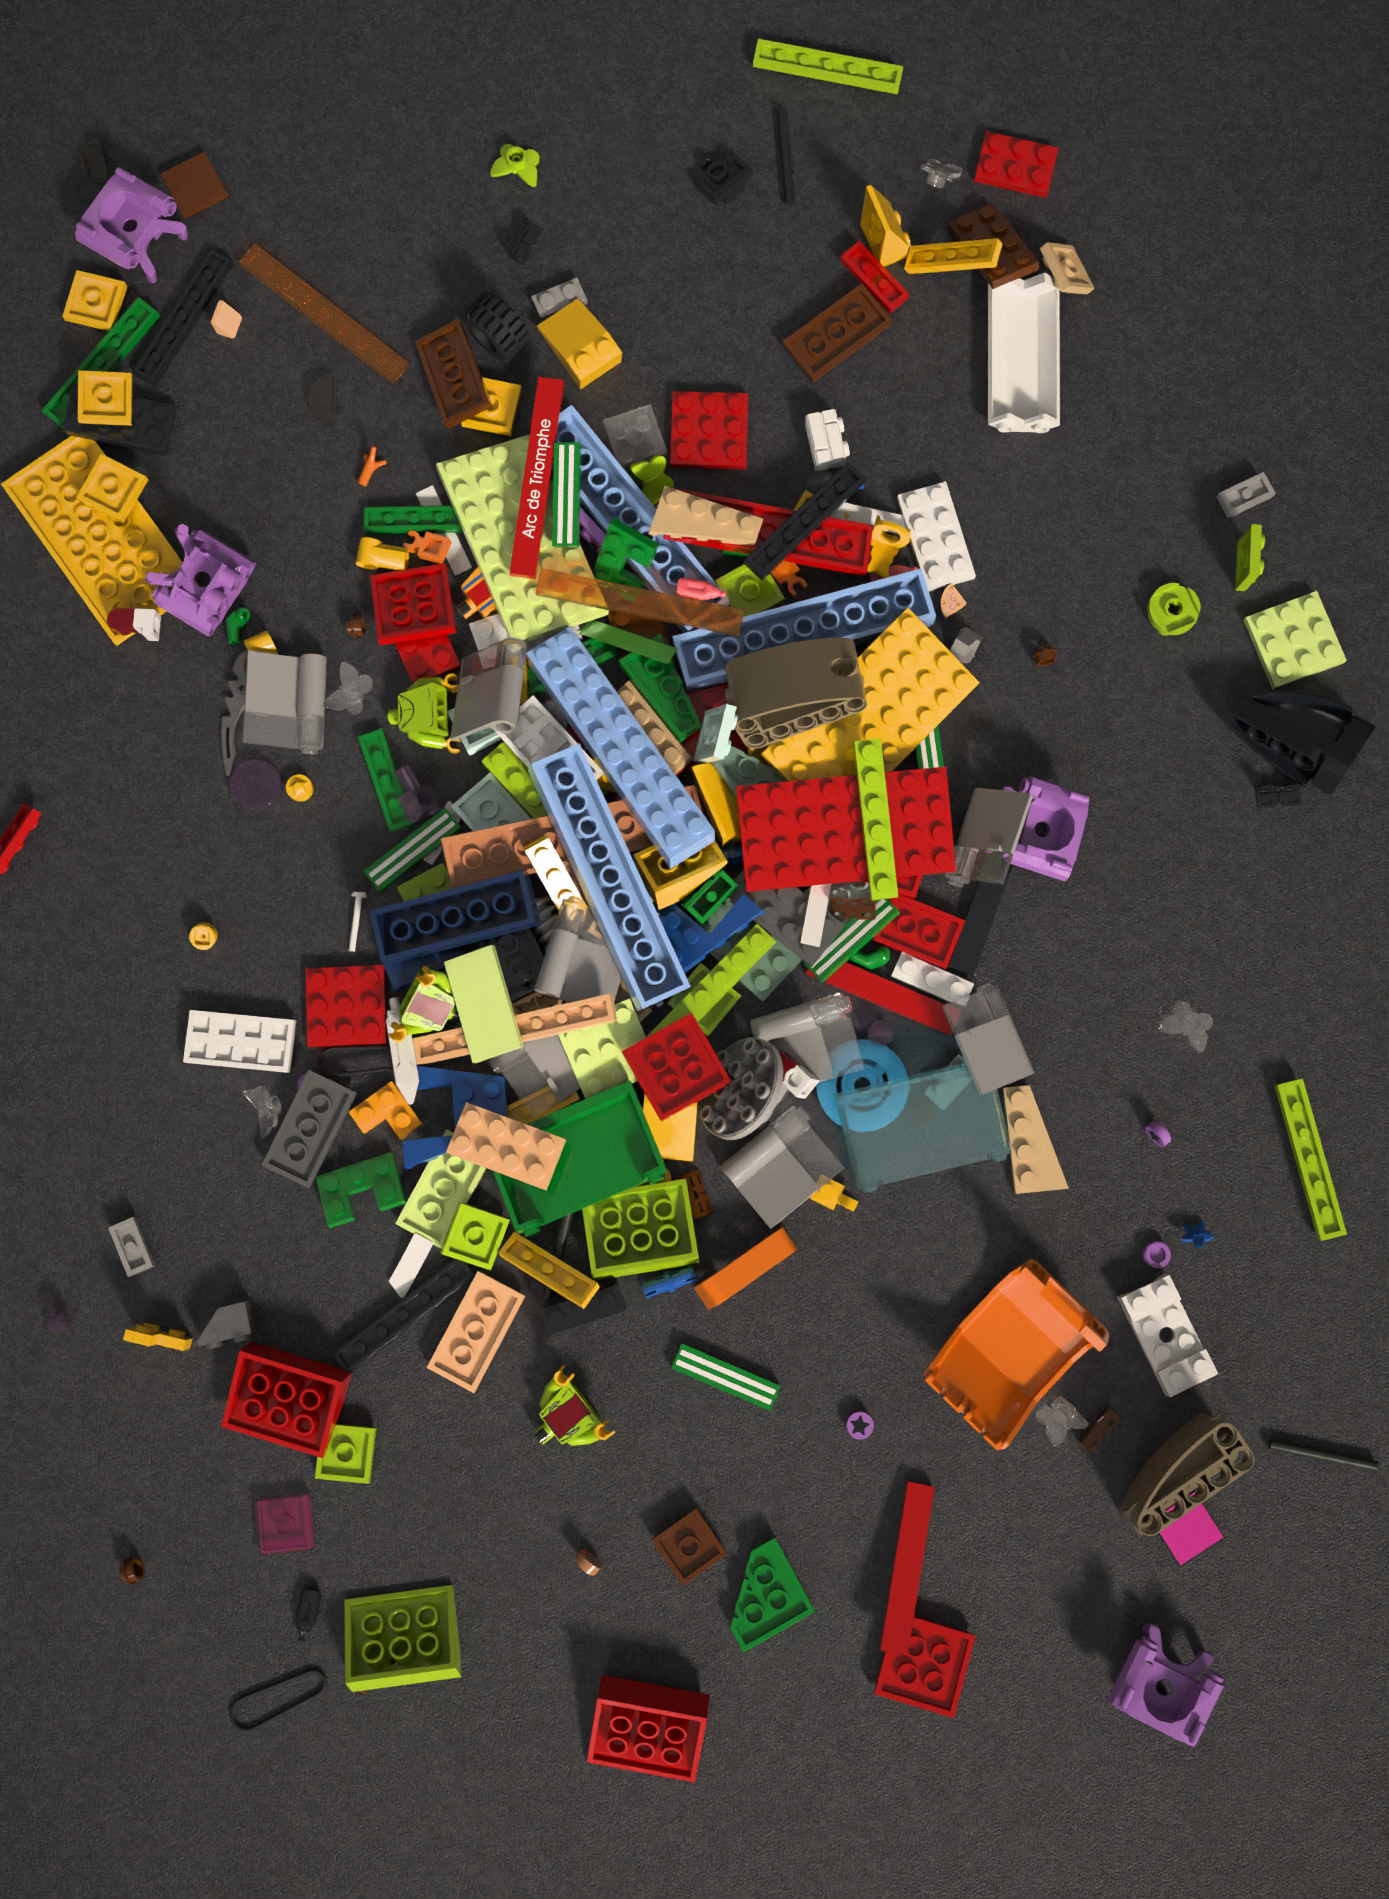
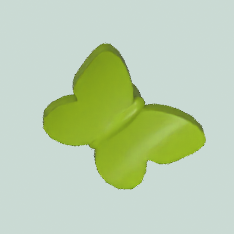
(518, 161)
(652, 477)

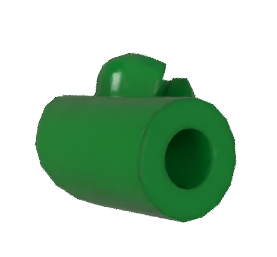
(235, 623)
(872, 960)

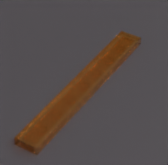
(324, 313)
(640, 602)

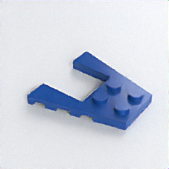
(692, 941)
(474, 1088)

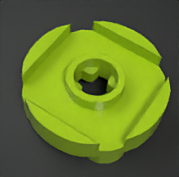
(1166, 622)

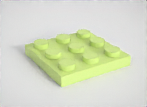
(1294, 640)
(597, 1051)

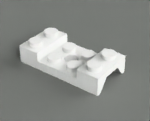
(1181, 1360)

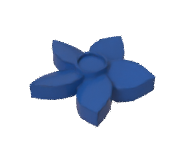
(1197, 1234)

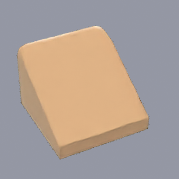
(225, 320)

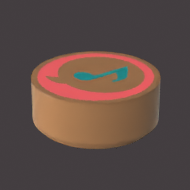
(588, 1562)

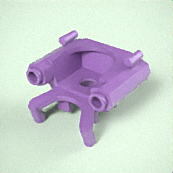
(116, 211)
(196, 605)
(1065, 817)
(1188, 1705)

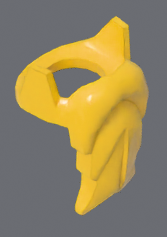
(885, 546)

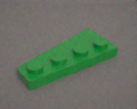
(663, 691)

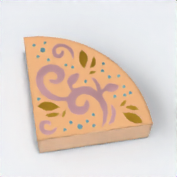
(951, 601)

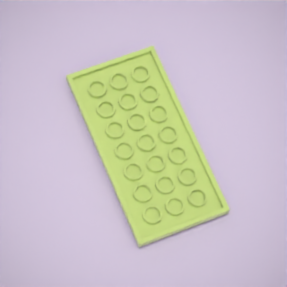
(486, 500)

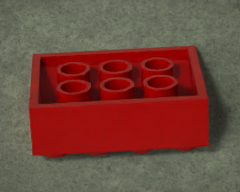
(285, 1398)
(648, 1728)

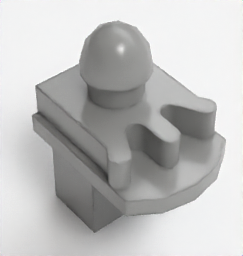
(965, 645)

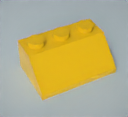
(718, 803)

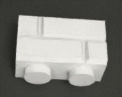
(826, 440)

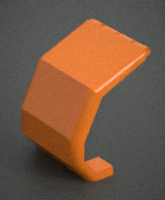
(1013, 1351)

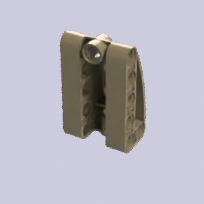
(794, 688)
(1181, 1465)

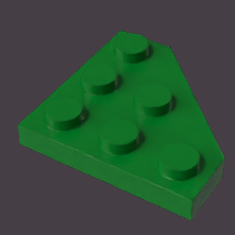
(768, 1597)

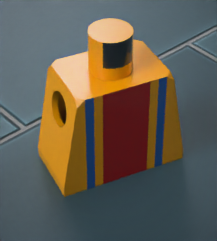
(477, 597)

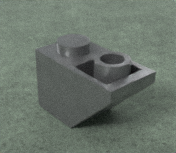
(229, 1322)

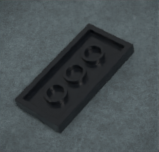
(149, 430)

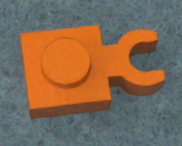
(430, 548)
(786, 573)

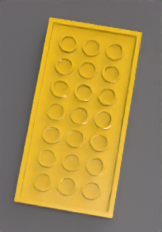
(94, 550)
(908, 692)

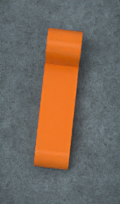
(745, 1268)

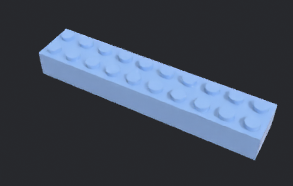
(611, 493)
(848, 613)
(620, 747)
(608, 877)

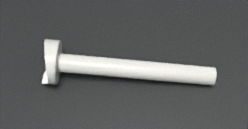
(355, 923)

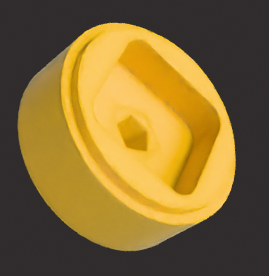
(299, 788)
(203, 936)

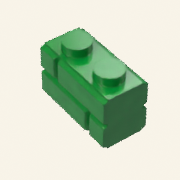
(709, 896)

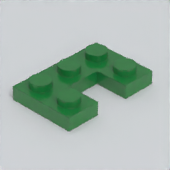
(619, 543)
(375, 1173)

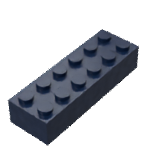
(455, 917)

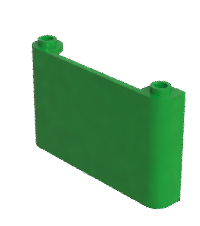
(603, 1155)

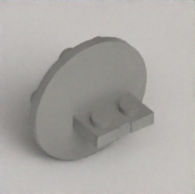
(753, 1092)

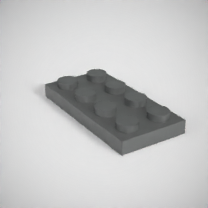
(785, 920)
(309, 1128)

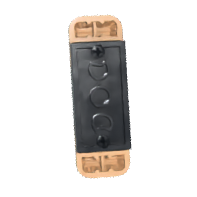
(521, 964)

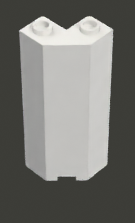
(1024, 355)

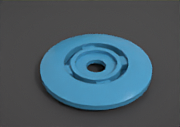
(877, 1061)

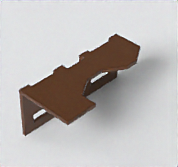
(858, 909)
(695, 1209)
(1102, 1423)

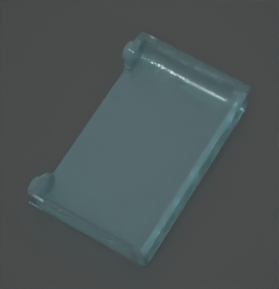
(920, 1126)

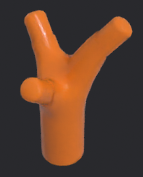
(370, 466)

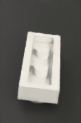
(930, 979)

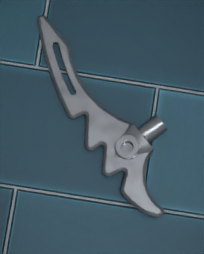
(235, 707)

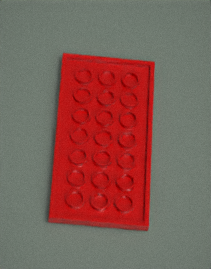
(814, 829)

